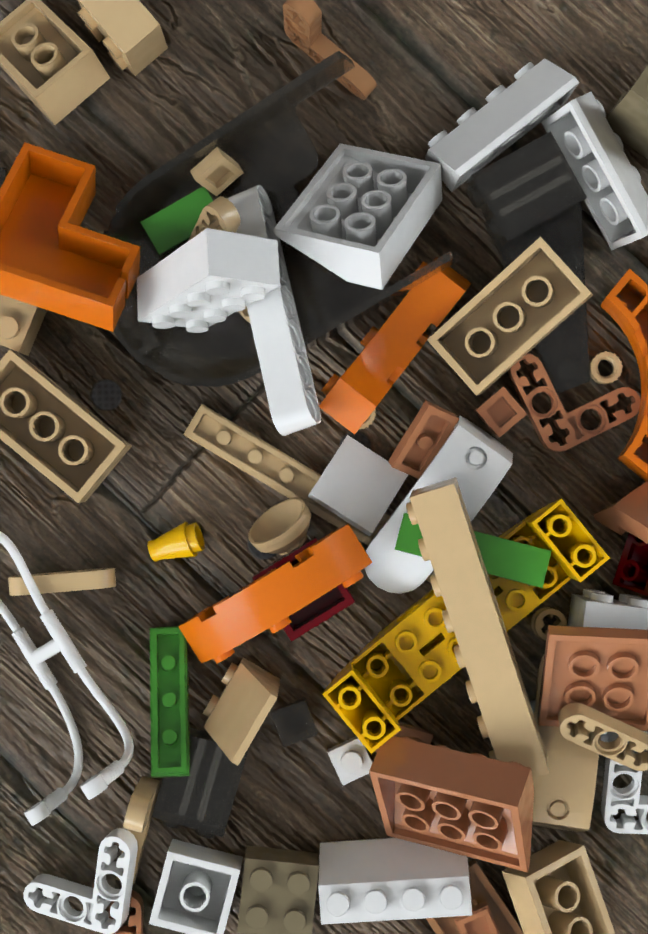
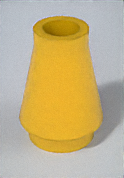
(179, 542)

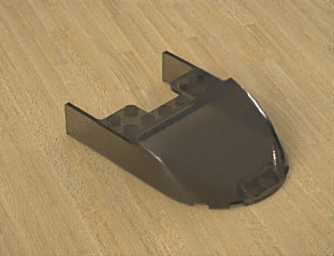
(277, 155)

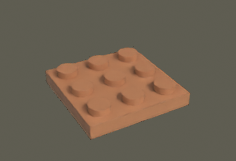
(596, 669)

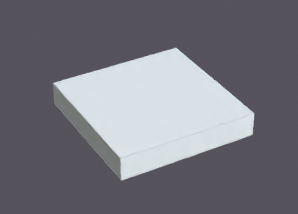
(358, 485)

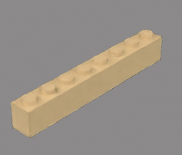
(477, 625)

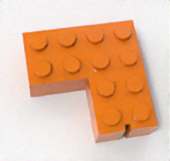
(45, 250)

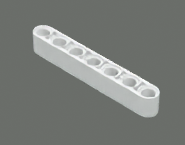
(278, 329)

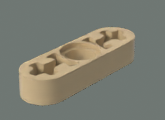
(65, 581)
(600, 723)

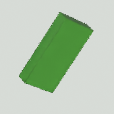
(176, 222)

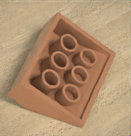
(455, 801)

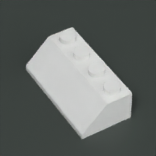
(500, 122)
(601, 169)
(390, 881)

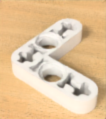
(623, 798)
(94, 899)

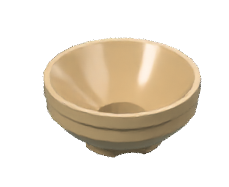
(281, 527)

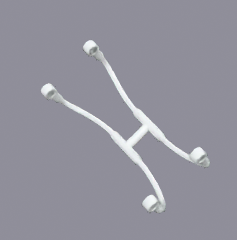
(36, 658)

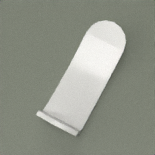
(478, 465)

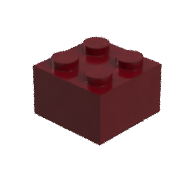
(318, 610)

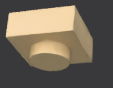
(216, 171)

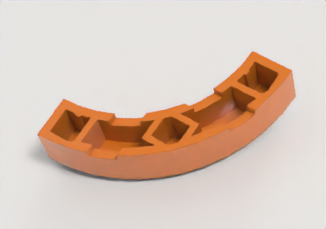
(629, 308)
(391, 349)
(276, 596)

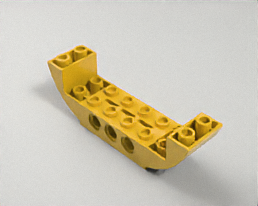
(418, 653)

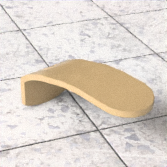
(567, 793)

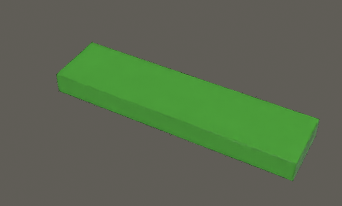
(501, 556)
(169, 703)

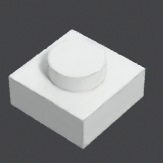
(350, 760)

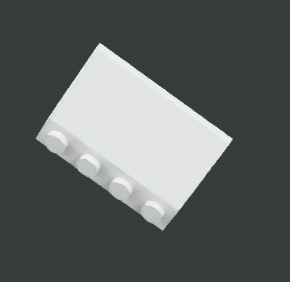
(363, 213)

